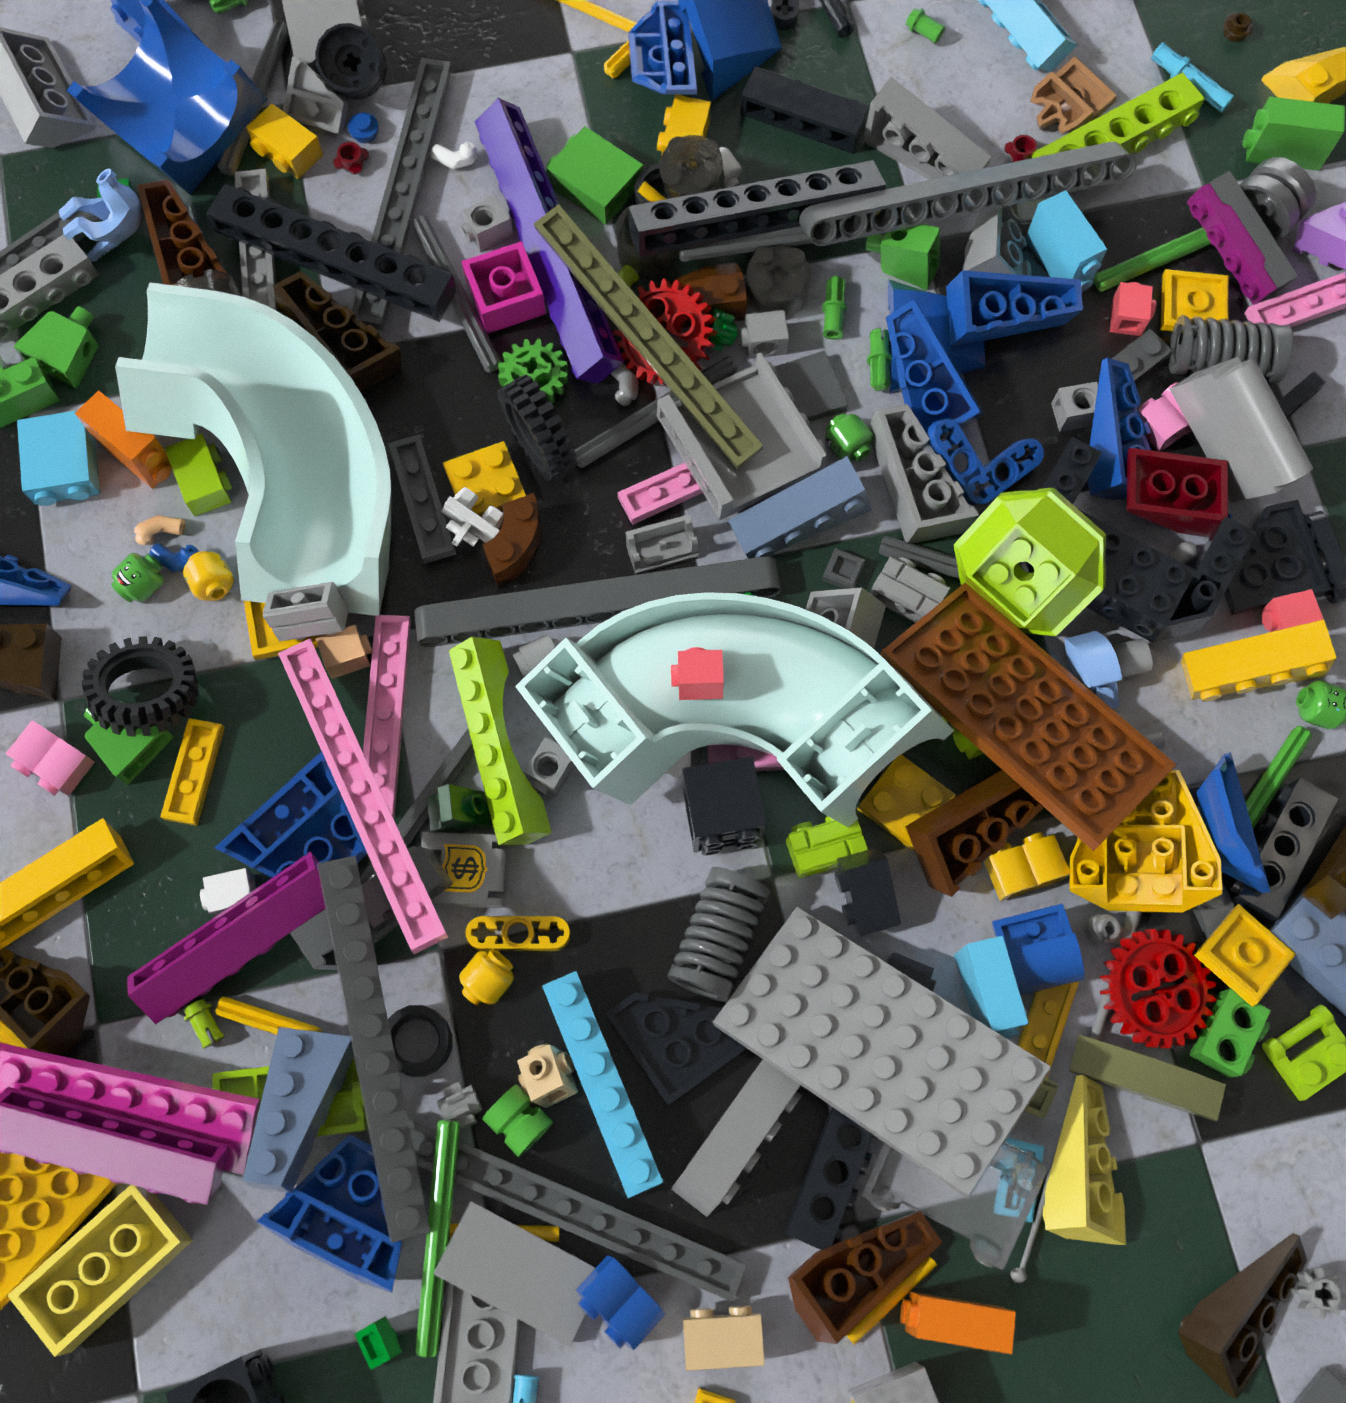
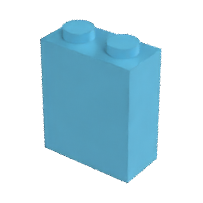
(1065, 240)
(57, 459)
(991, 986)

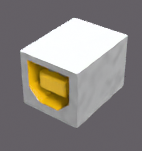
(902, 1385)

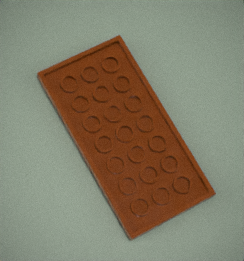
(1028, 714)

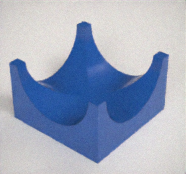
(174, 100)

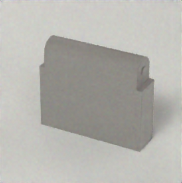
(1243, 424)

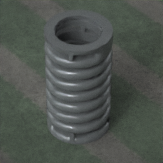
(1267, 344)
(732, 932)

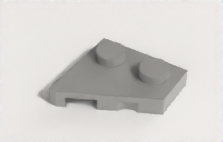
(313, 100)

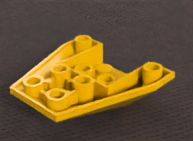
(1153, 859)

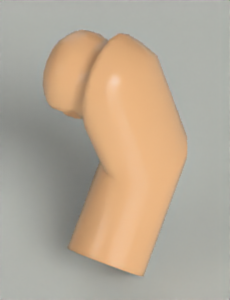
(146, 529)

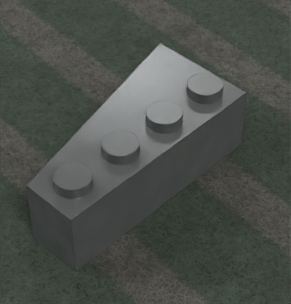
(315, 936)

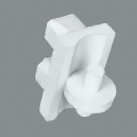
(460, 511)

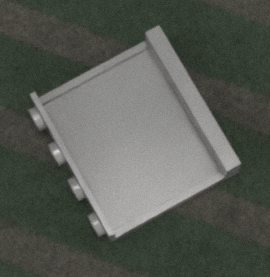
(769, 412)

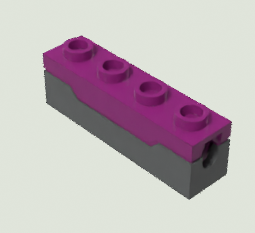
(1241, 238)

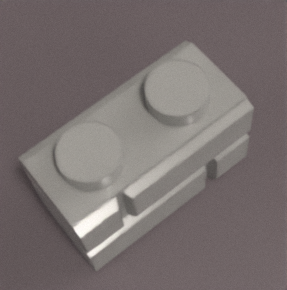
(908, 589)
(306, 611)

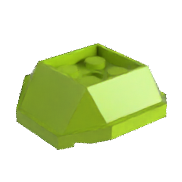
(1050, 536)

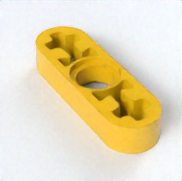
(544, 926)

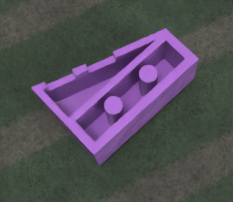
(1324, 236)

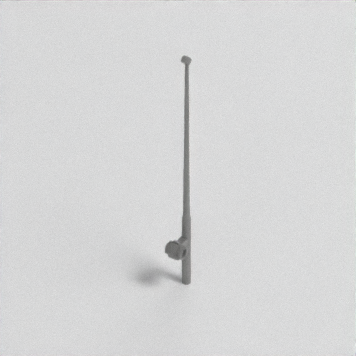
(1100, 929)

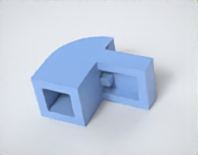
(1095, 665)

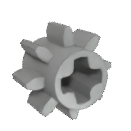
(460, 1104)
(1330, 1293)

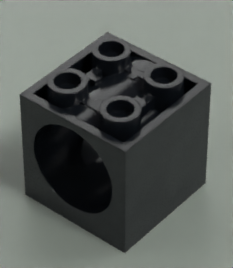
(723, 805)
(250, 1371)

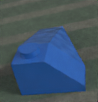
(927, 373)
(29, 586)

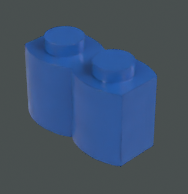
(619, 1303)

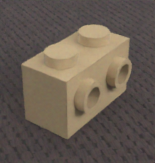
(723, 1339)

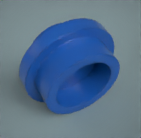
(363, 127)

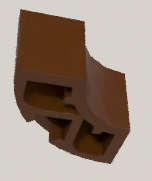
(516, 541)

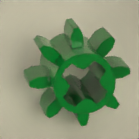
(725, 328)

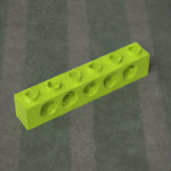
(1138, 120)

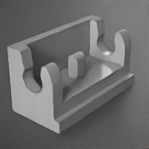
(662, 544)

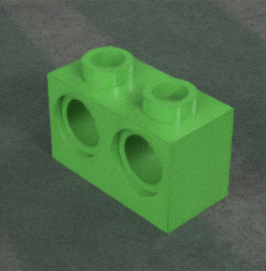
(1223, 1028)

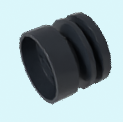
(334, 56)

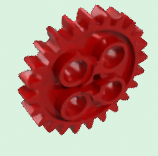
(679, 306)
(1169, 1021)

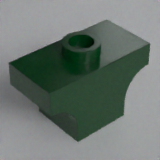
(458, 810)

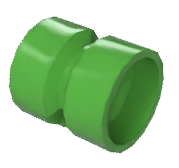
(517, 1120)

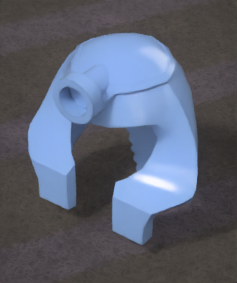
(118, 209)

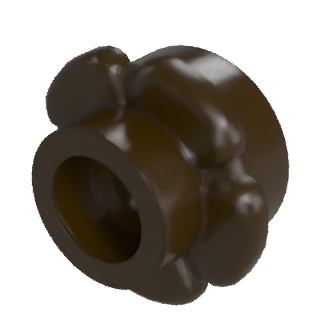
(1237, 27)

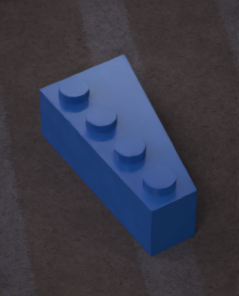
(1004, 305)

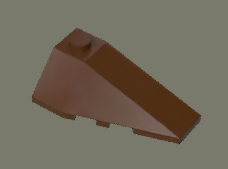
(721, 287)
(853, 1276)

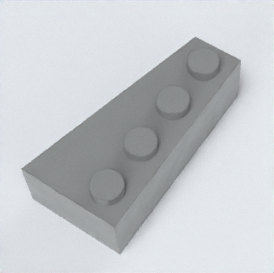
(919, 486)

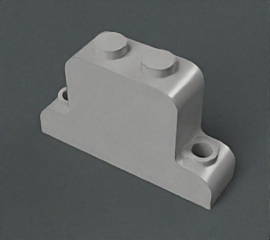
(311, 18)

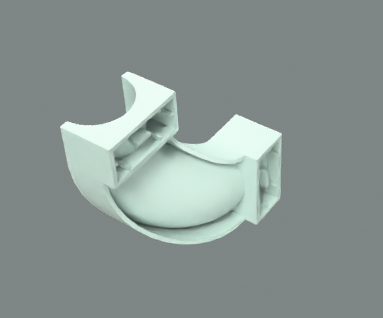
(289, 424)
(788, 690)

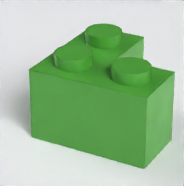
(24, 390)

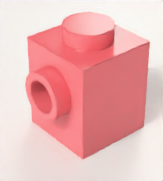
(1132, 308)
(1291, 611)
(698, 674)

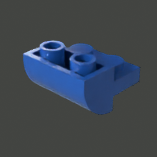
(1041, 949)

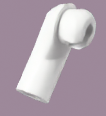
(457, 159)

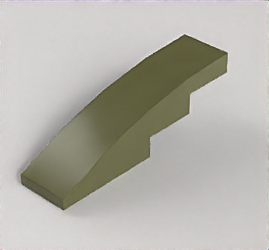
(1148, 1077)

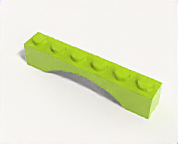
(513, 803)

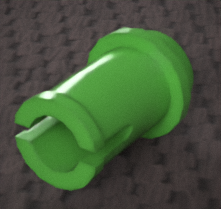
(925, 25)

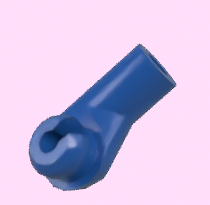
(172, 561)

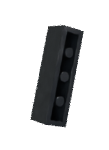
(803, 109)

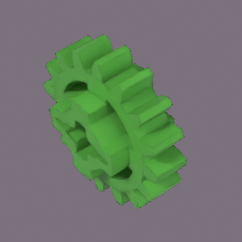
(530, 361)

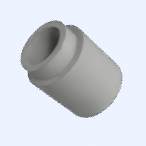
(533, 653)
(1135, 656)

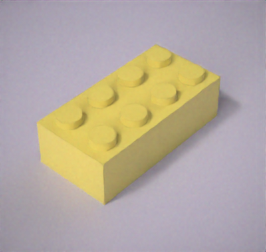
(99, 1269)

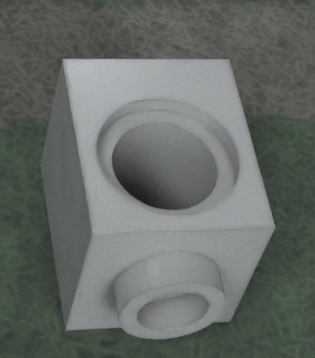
(487, 212)
(765, 334)
(1066, 411)
(548, 753)

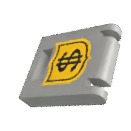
(471, 866)

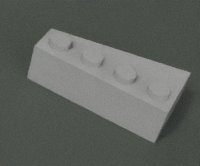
(919, 136)
(736, 1137)

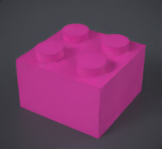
(504, 287)

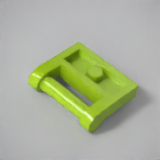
(1315, 1065)

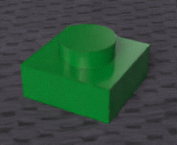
(378, 1342)

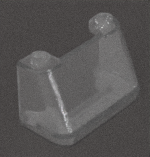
(990, 1215)

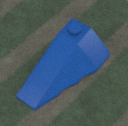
(1115, 429)

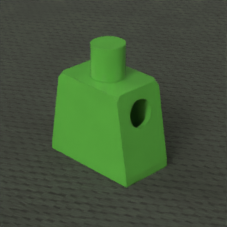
(909, 253)
(61, 345)
(125, 754)

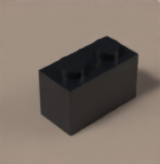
(867, 891)

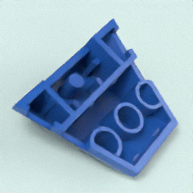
(731, 39)
(934, 307)
(297, 820)
(340, 1216)

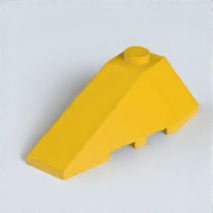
(1310, 78)

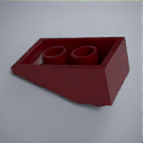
(1177, 490)

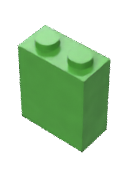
(1295, 131)
(594, 174)

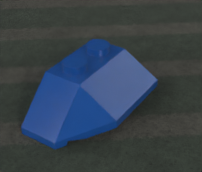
(663, 51)
(1230, 826)

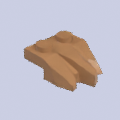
(1071, 97)

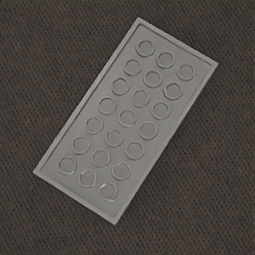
(883, 1050)

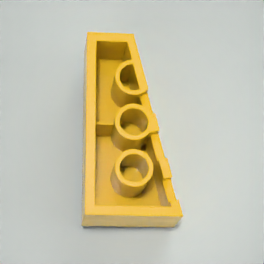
(1259, 661)

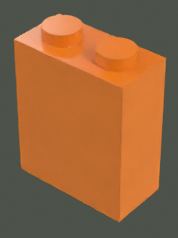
(134, 450)
(958, 1322)

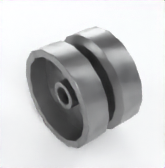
(1280, 194)

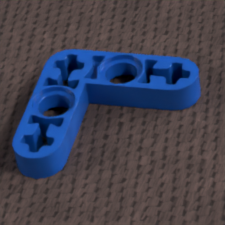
(977, 473)

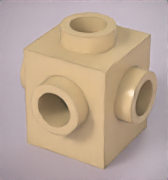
(547, 1075)

